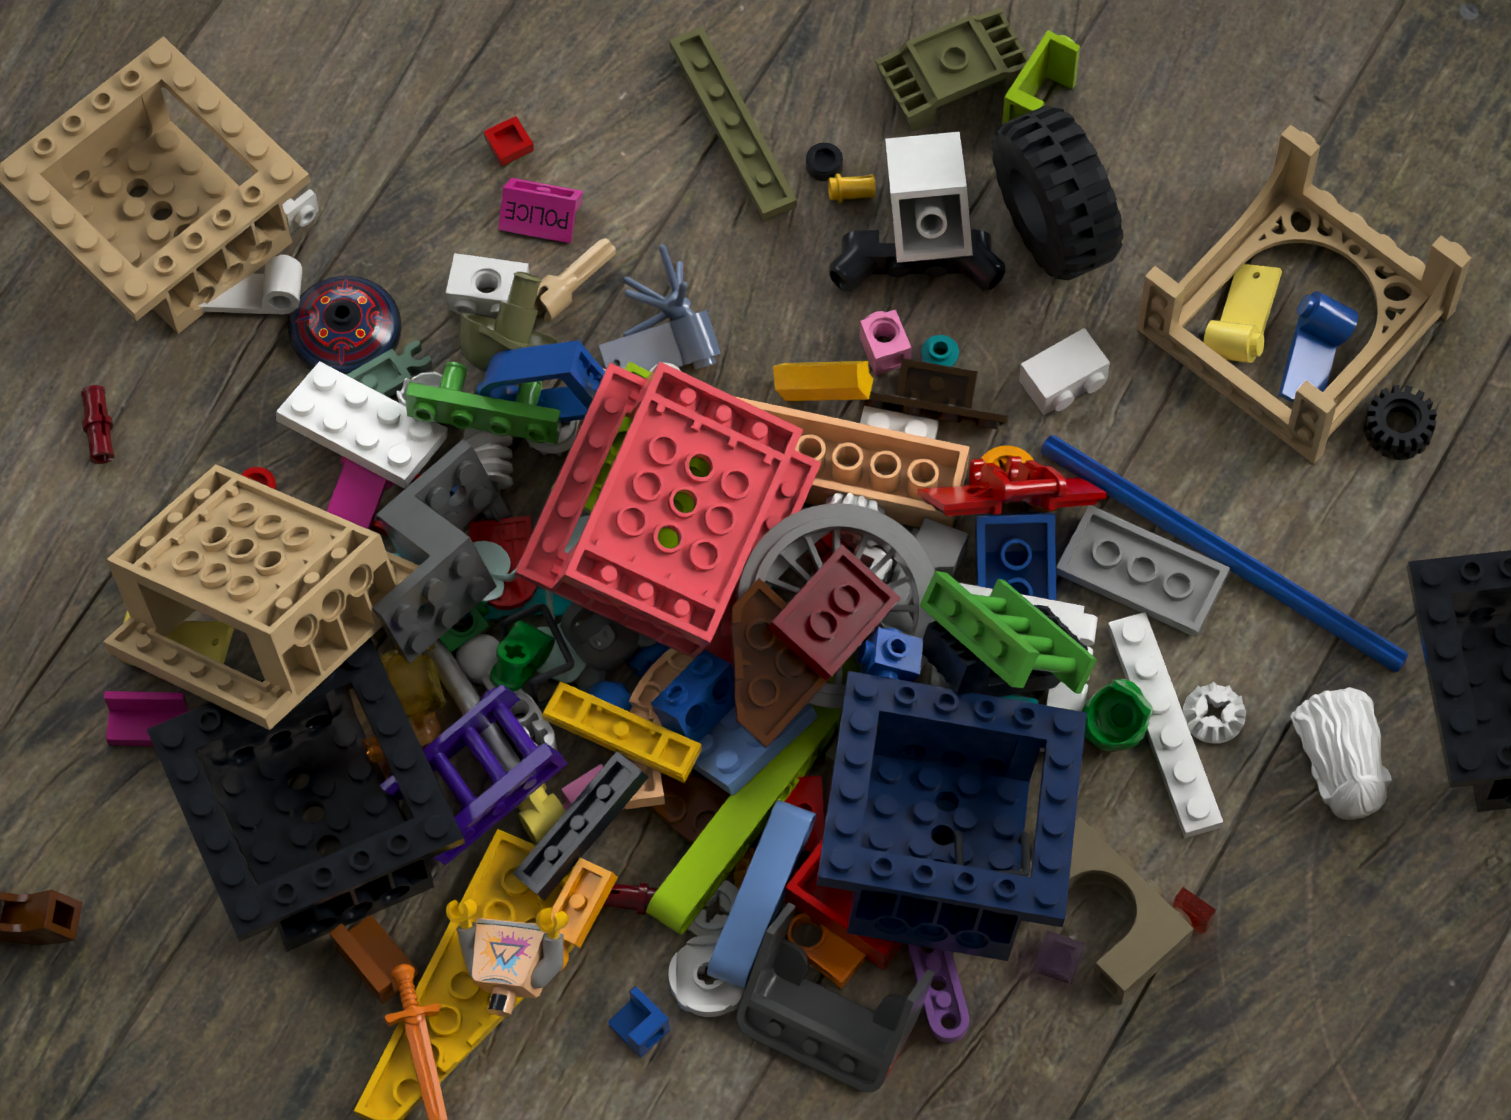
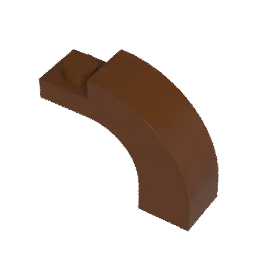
(39, 918)

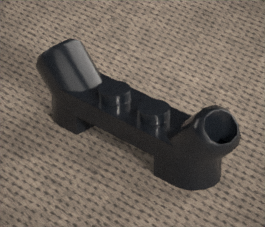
(866, 256)

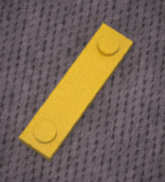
(622, 731)

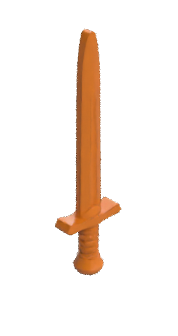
(419, 1040)

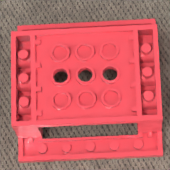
(618, 563)

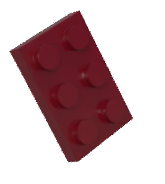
(833, 613)

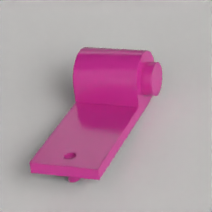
(357, 494)

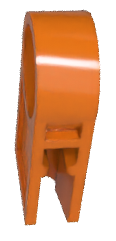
(831, 955)

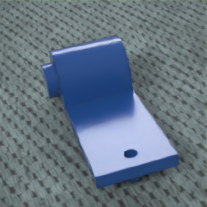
(1319, 331)

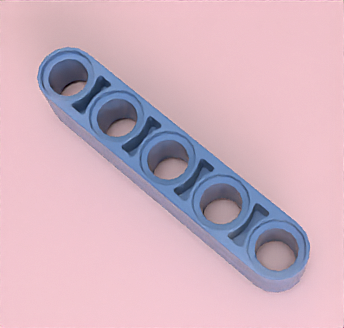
(761, 893)

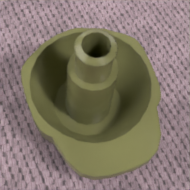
(512, 329)

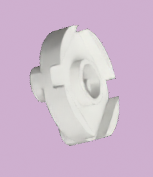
(693, 993)

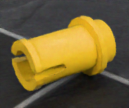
(851, 187)

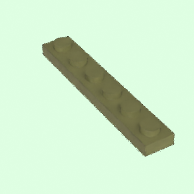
(733, 123)

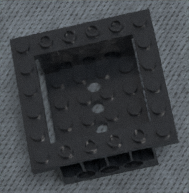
(1467, 654)
(250, 768)

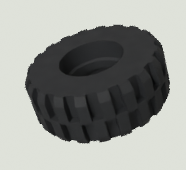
(1057, 192)

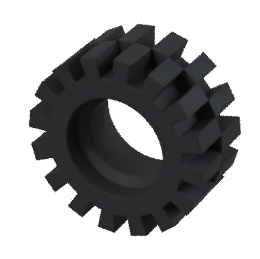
(1395, 441)

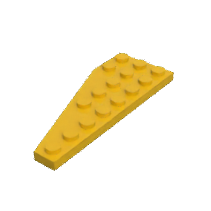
(463, 1014)

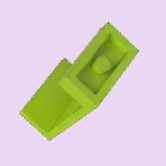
(1053, 58)

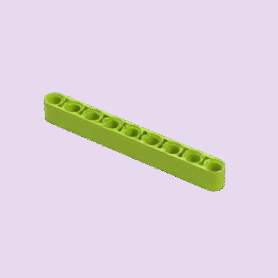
(741, 822)

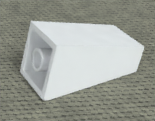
(929, 197)

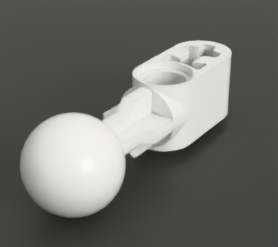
(476, 660)

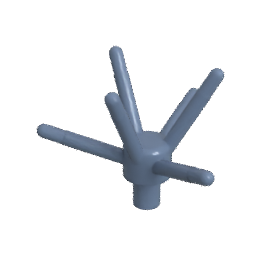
(674, 305)

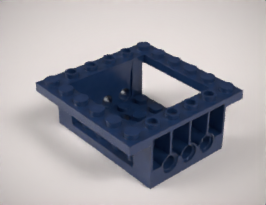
(924, 744)

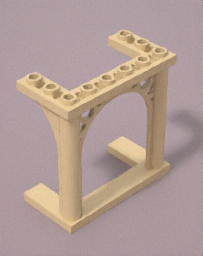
(1314, 414)

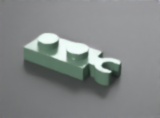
(388, 370)

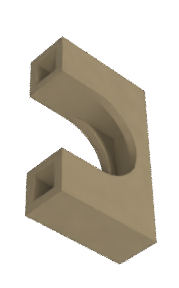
(1157, 928)

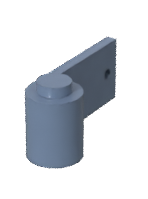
(675, 342)

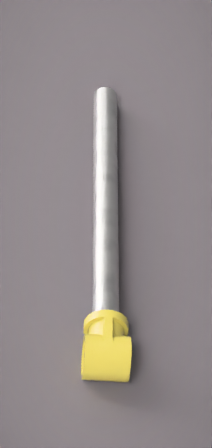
(538, 810)

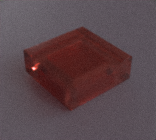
(1199, 912)

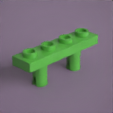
(467, 410)

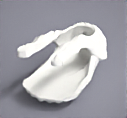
(1344, 751)

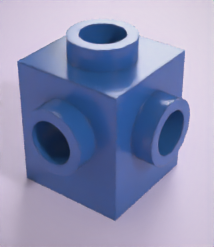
(891, 655)

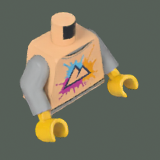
(509, 955)

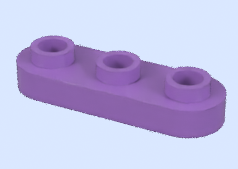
(944, 1003)

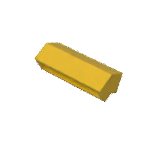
(823, 381)

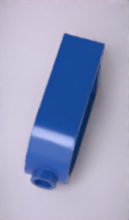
(546, 362)

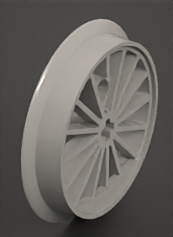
(800, 532)

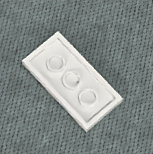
(361, 425)

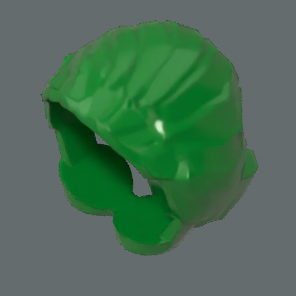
(1117, 716)

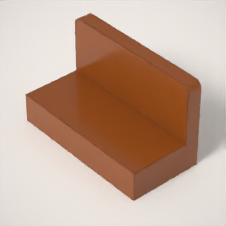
(371, 956)

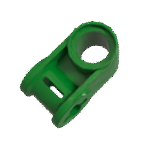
(520, 655)

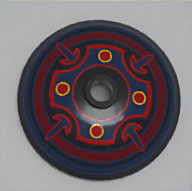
(347, 342)

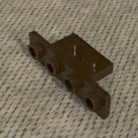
(937, 389)

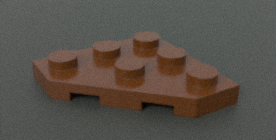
(767, 674)

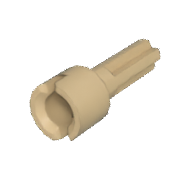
(556, 291)

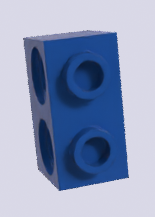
(697, 697)

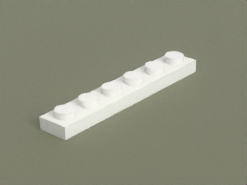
(1167, 726)

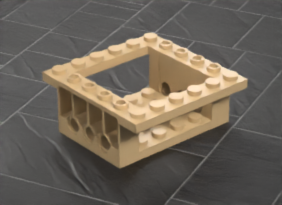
(121, 137)
(213, 558)

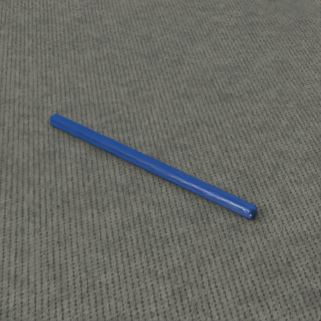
(1225, 553)

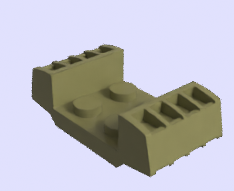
(952, 65)

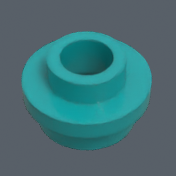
(944, 342)

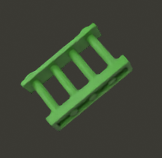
(1007, 632)

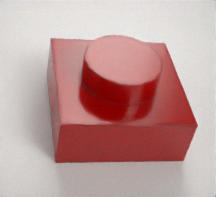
(508, 141)

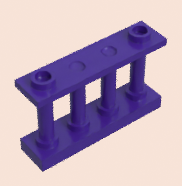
(508, 787)

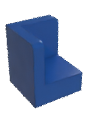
(640, 1023)

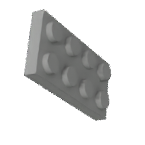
(1142, 570)

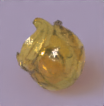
(415, 683)

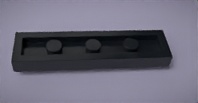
(580, 825)

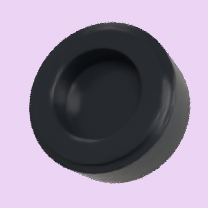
(824, 161)

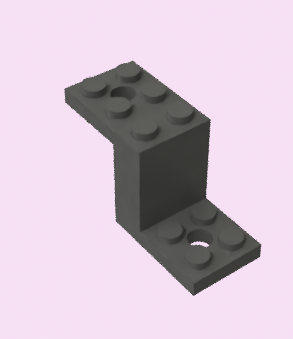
(427, 531)

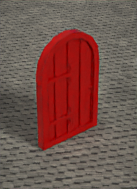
(513, 537)

